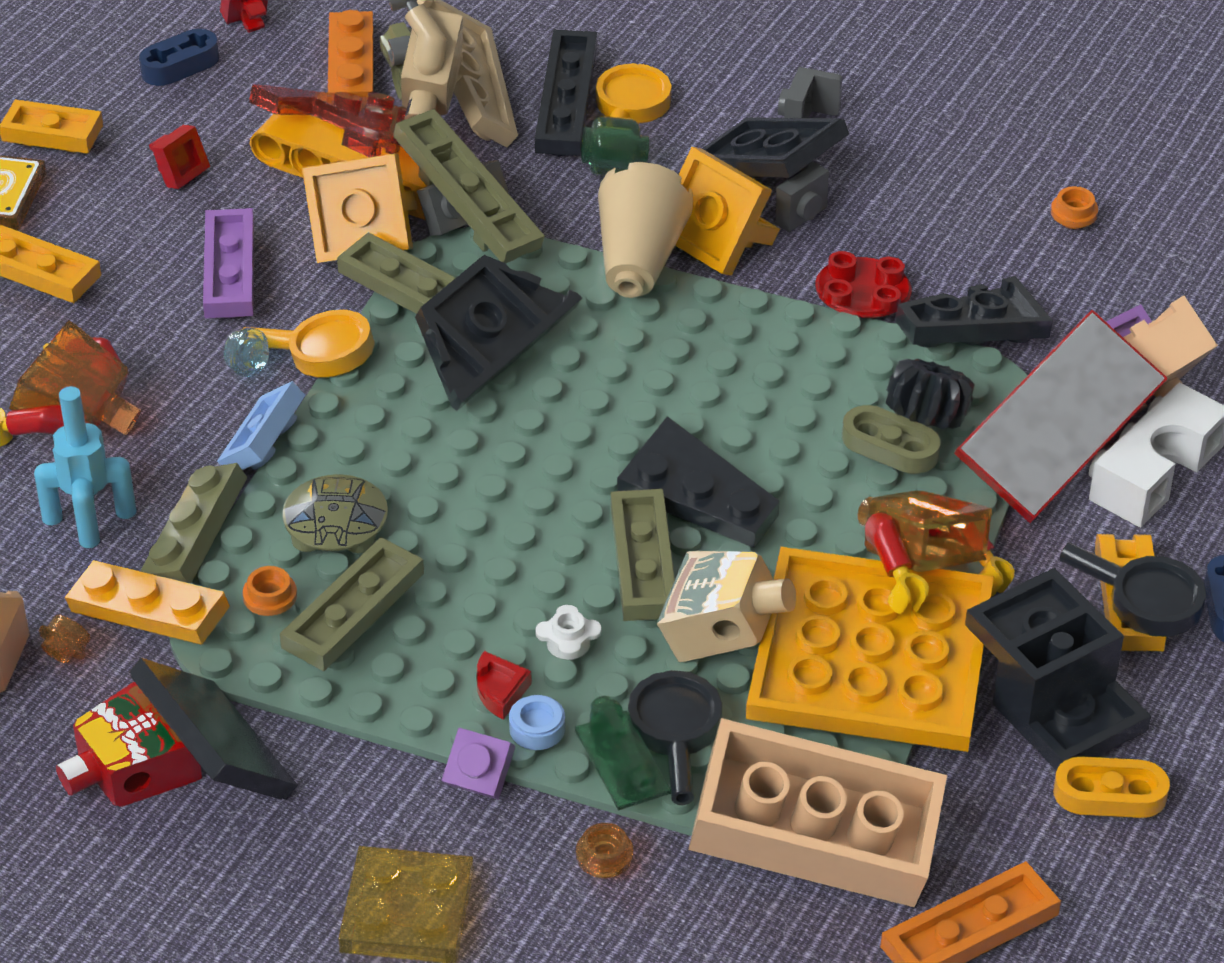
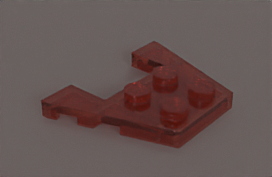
(365, 120)

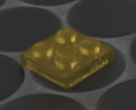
(406, 904)

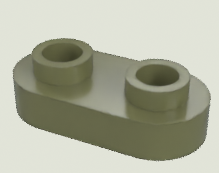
(891, 439)

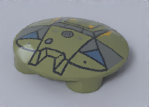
(335, 514)

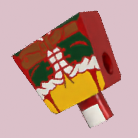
(127, 751)

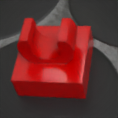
(245, 10)
(180, 156)

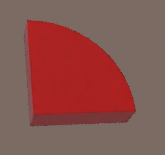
(500, 683)

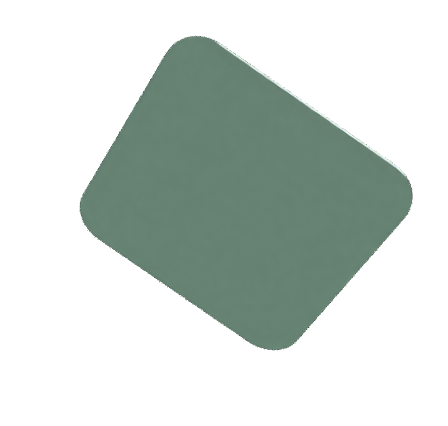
(518, 502)

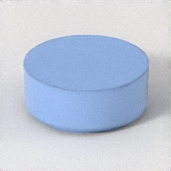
(537, 722)

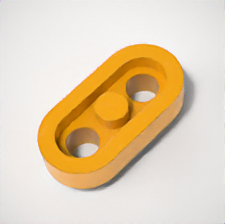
(1111, 787)

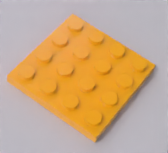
(862, 667)

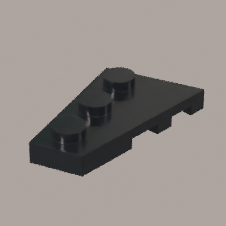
(979, 317)
(700, 485)

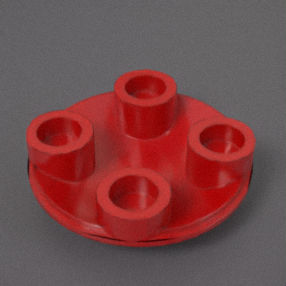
(863, 284)

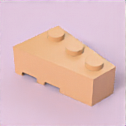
(1172, 343)

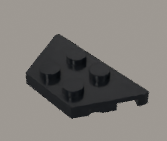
(487, 324)

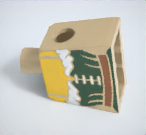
(721, 603)

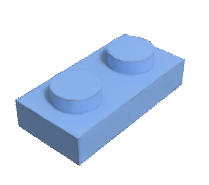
(266, 421)

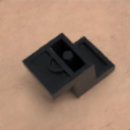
(1057, 669)

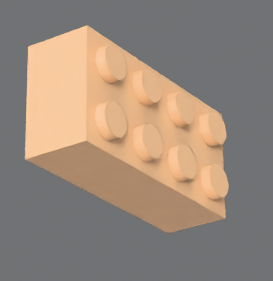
(818, 813)

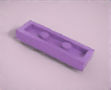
(228, 263)

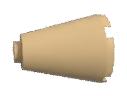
(640, 224)

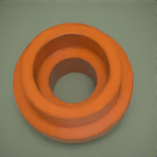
(1074, 207)
(269, 591)

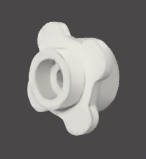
(568, 633)

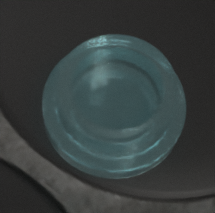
(246, 351)

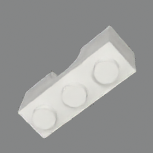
(1139, 468)

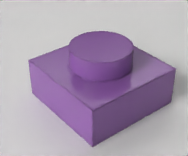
(478, 763)

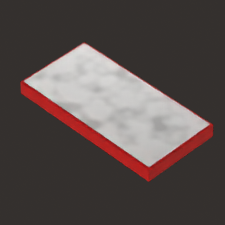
(1060, 416)

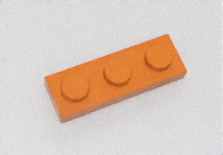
(351, 52)
(974, 920)

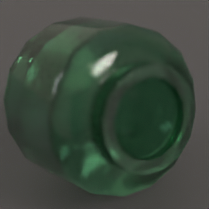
(613, 144)

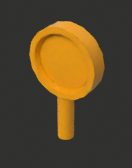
(634, 92)
(326, 342)

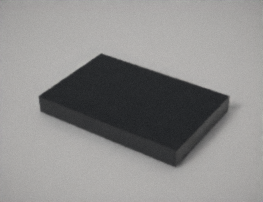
(776, 144)
(213, 729)

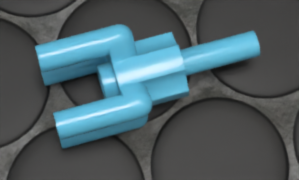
(82, 472)

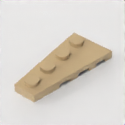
(480, 80)

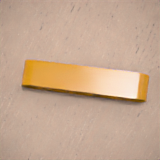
(307, 141)

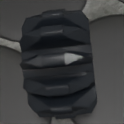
(930, 393)

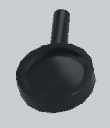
(1149, 592)
(676, 718)

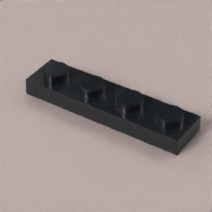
(566, 93)

